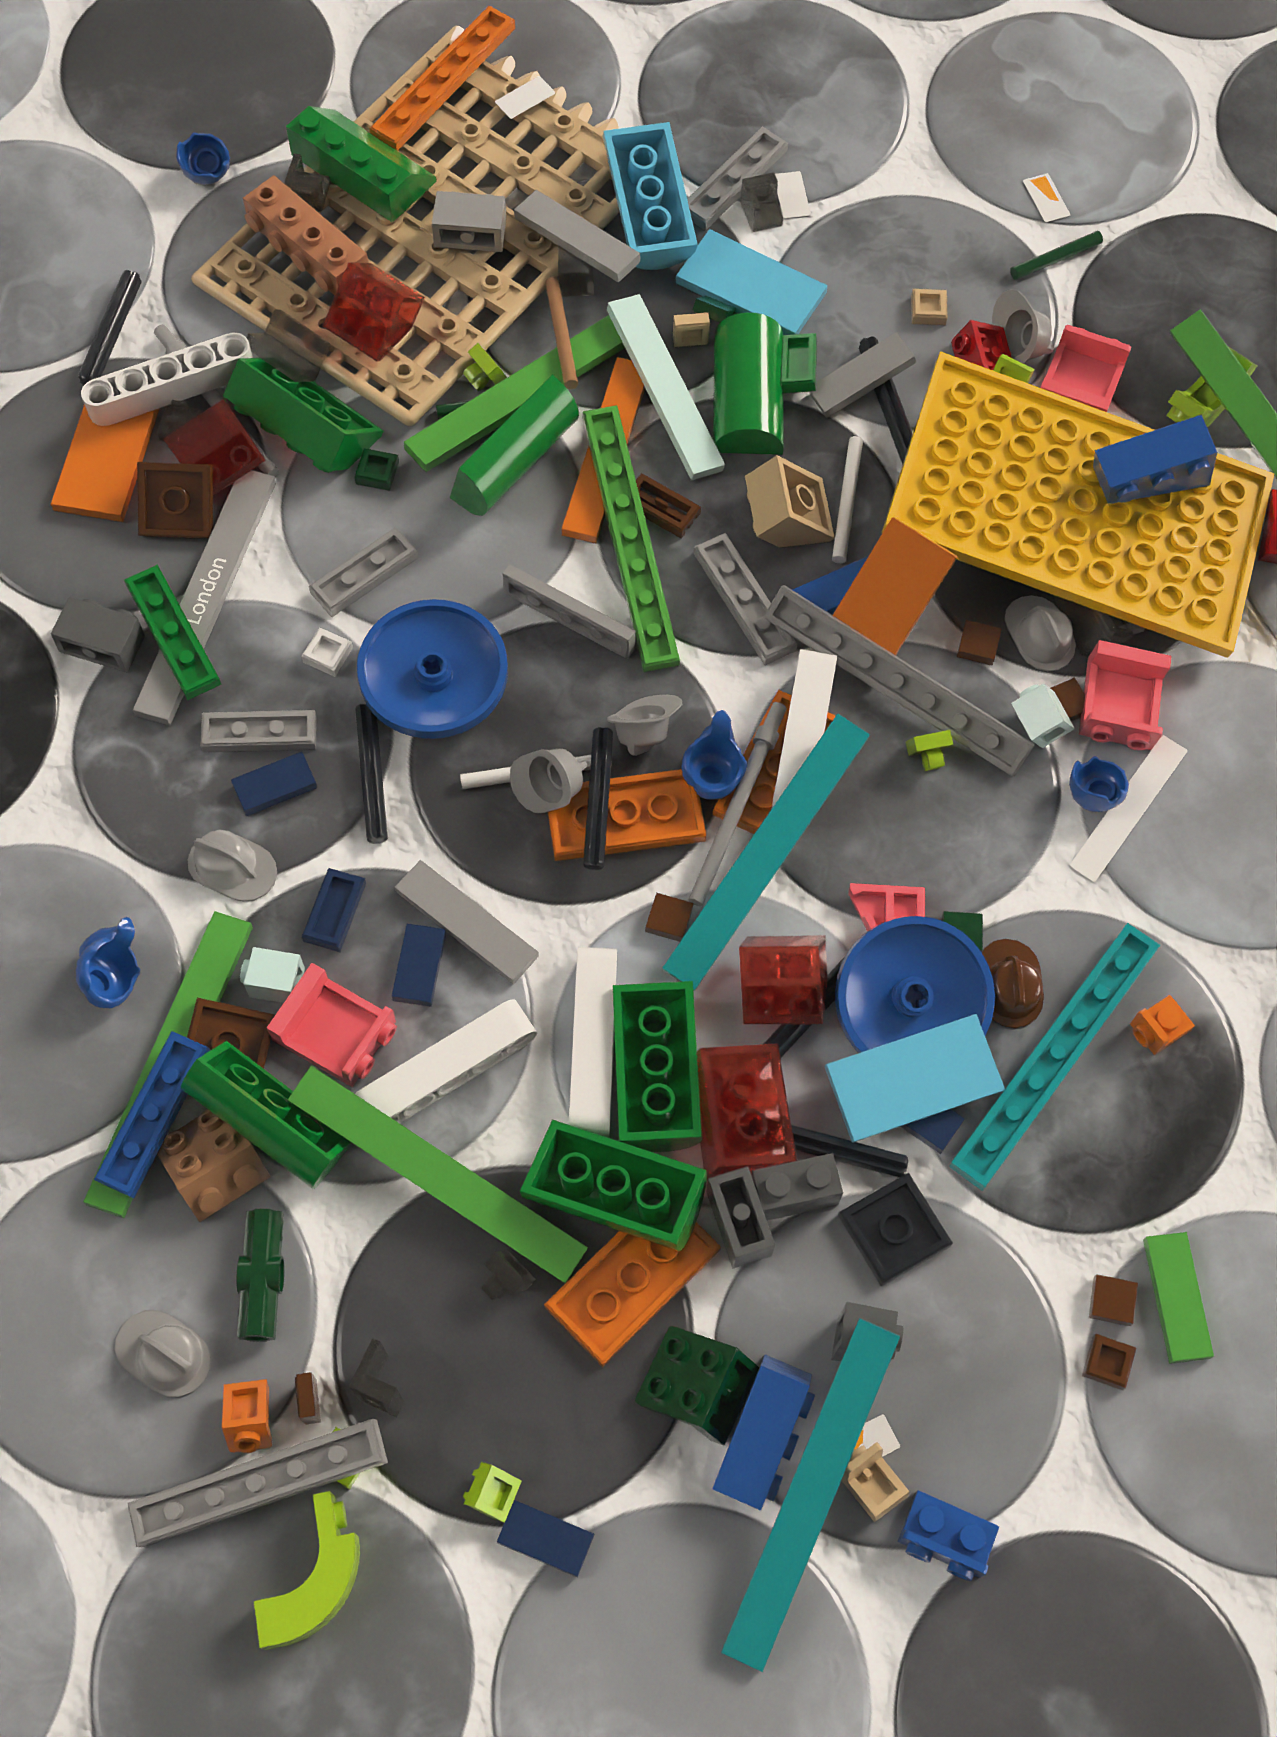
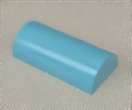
(651, 194)

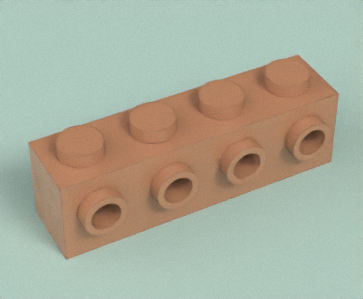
(301, 233)

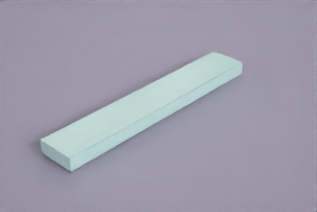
(665, 387)

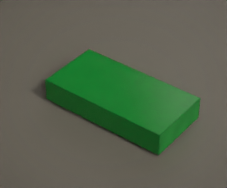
(799, 363)

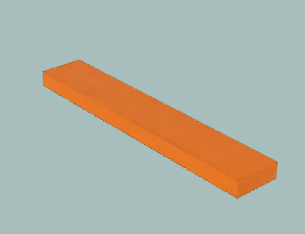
(443, 78)
(586, 506)

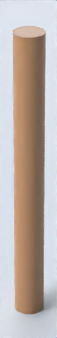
(561, 333)

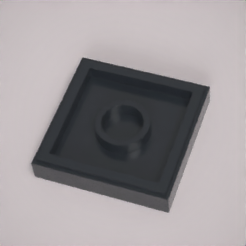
(895, 1229)

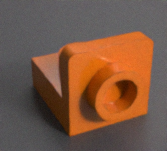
(1161, 1025)
(246, 1416)

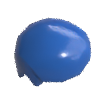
(203, 158)
(1098, 784)

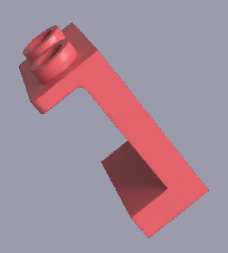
(1086, 367)
(1123, 695)
(332, 1027)

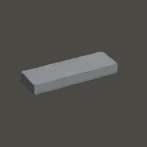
(862, 374)
(363, 572)
(258, 731)

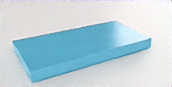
(751, 282)
(914, 1078)

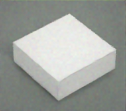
(327, 652)

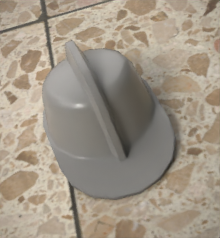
(1025, 328)
(1040, 632)
(645, 722)
(546, 779)
(232, 865)
(162, 1353)

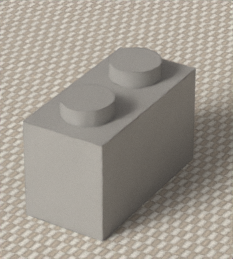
(469, 221)

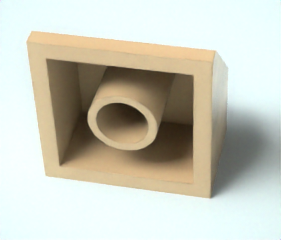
(788, 504)

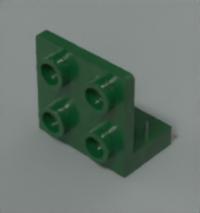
(698, 1382)

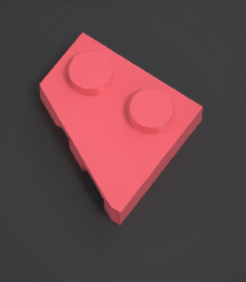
(886, 902)

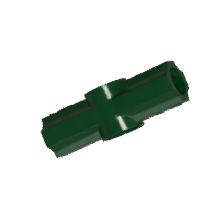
(260, 1275)

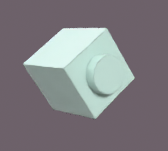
(1042, 715)
(271, 974)

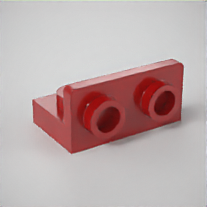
(981, 344)

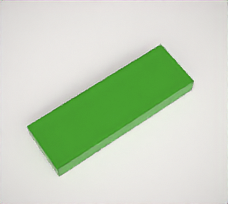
(1178, 1297)

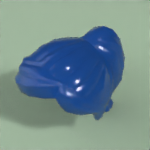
(714, 760)
(108, 965)

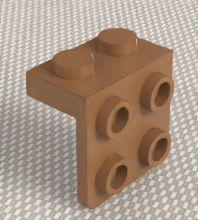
(210, 1164)

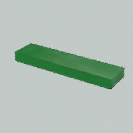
(172, 632)

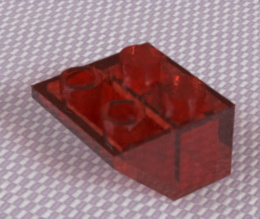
(372, 310)
(217, 440)
(783, 979)

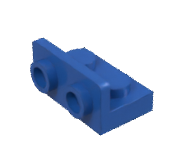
(948, 1535)

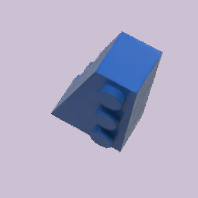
(1157, 462)
(765, 1433)

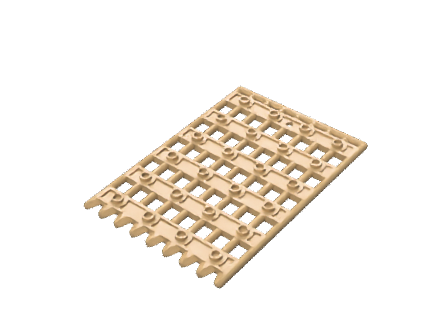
(415, 238)

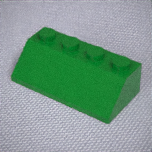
(357, 161)
(301, 414)

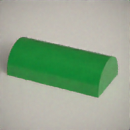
(748, 385)
(514, 447)
(657, 1066)
(260, 1111)
(616, 1185)

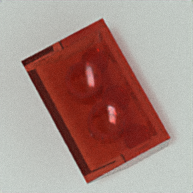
(743, 1109)

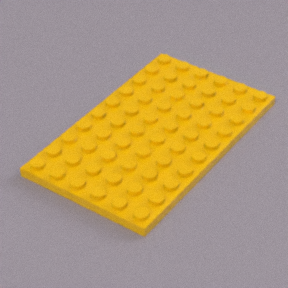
(1014, 490)

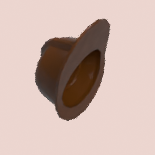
(1016, 982)

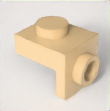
(873, 1482)

